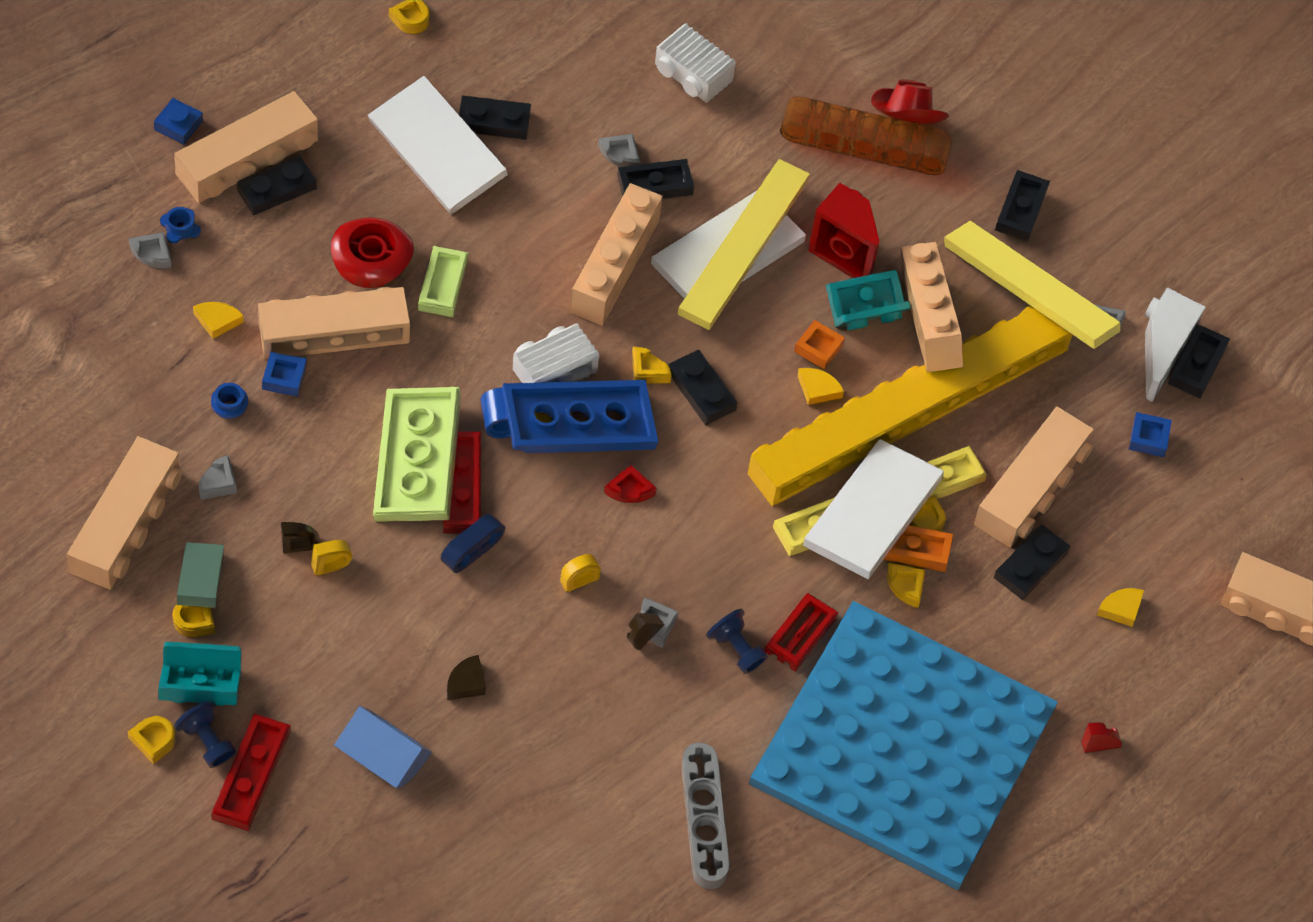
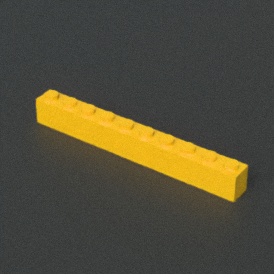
(904, 405)

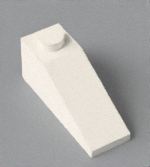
(1166, 336)

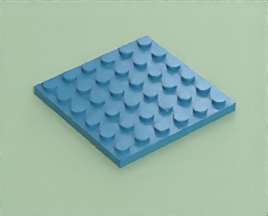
(904, 744)

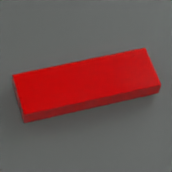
(466, 486)
(251, 772)

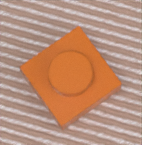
(819, 344)

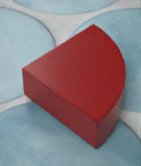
(630, 487)
(1100, 738)

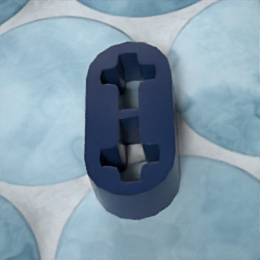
(472, 543)

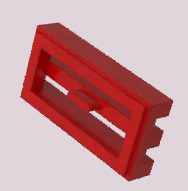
(785, 654)

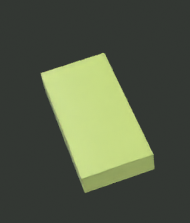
(443, 281)

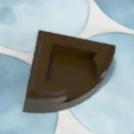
(298, 537)
(643, 629)
(466, 679)

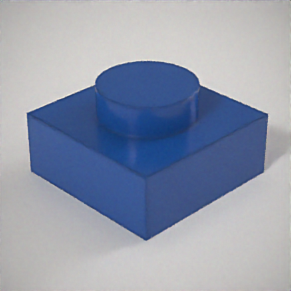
(178, 121)
(284, 374)
(1150, 434)

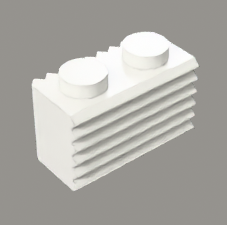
(695, 63)
(559, 357)

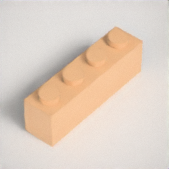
(246, 147)
(616, 254)
(931, 307)
(334, 322)
(1033, 478)
(124, 513)
(1271, 597)

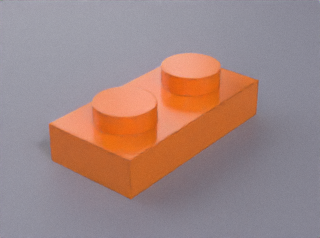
(922, 548)

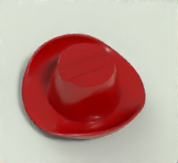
(908, 102)
(371, 251)

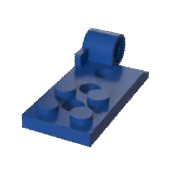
(512, 408)

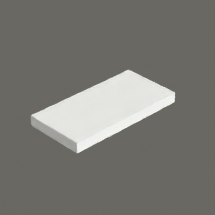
(437, 145)
(689, 256)
(873, 509)

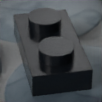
(496, 116)
(664, 178)
(276, 185)
(1022, 205)
(1198, 361)
(702, 387)
(1031, 562)

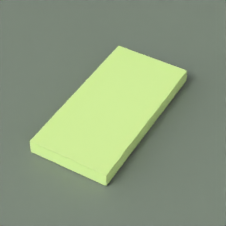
(417, 454)

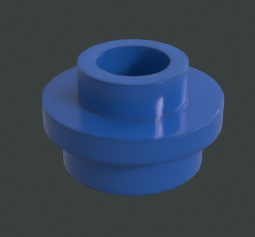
(229, 392)

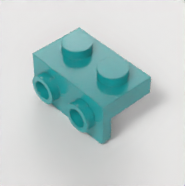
(866, 299)
(200, 673)

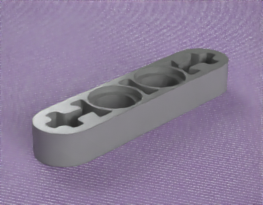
(701, 815)

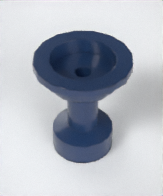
(730, 629)
(199, 721)

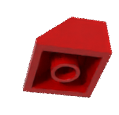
(845, 232)

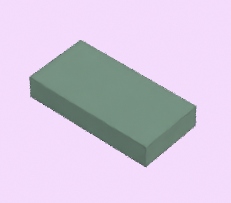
(200, 574)

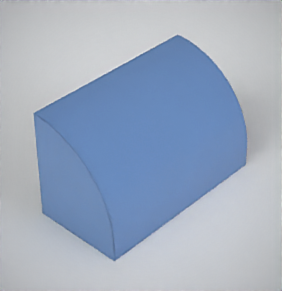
(382, 747)

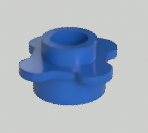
(176, 217)

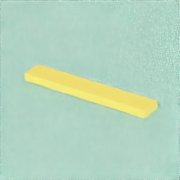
(743, 244)
(1032, 284)
(960, 472)

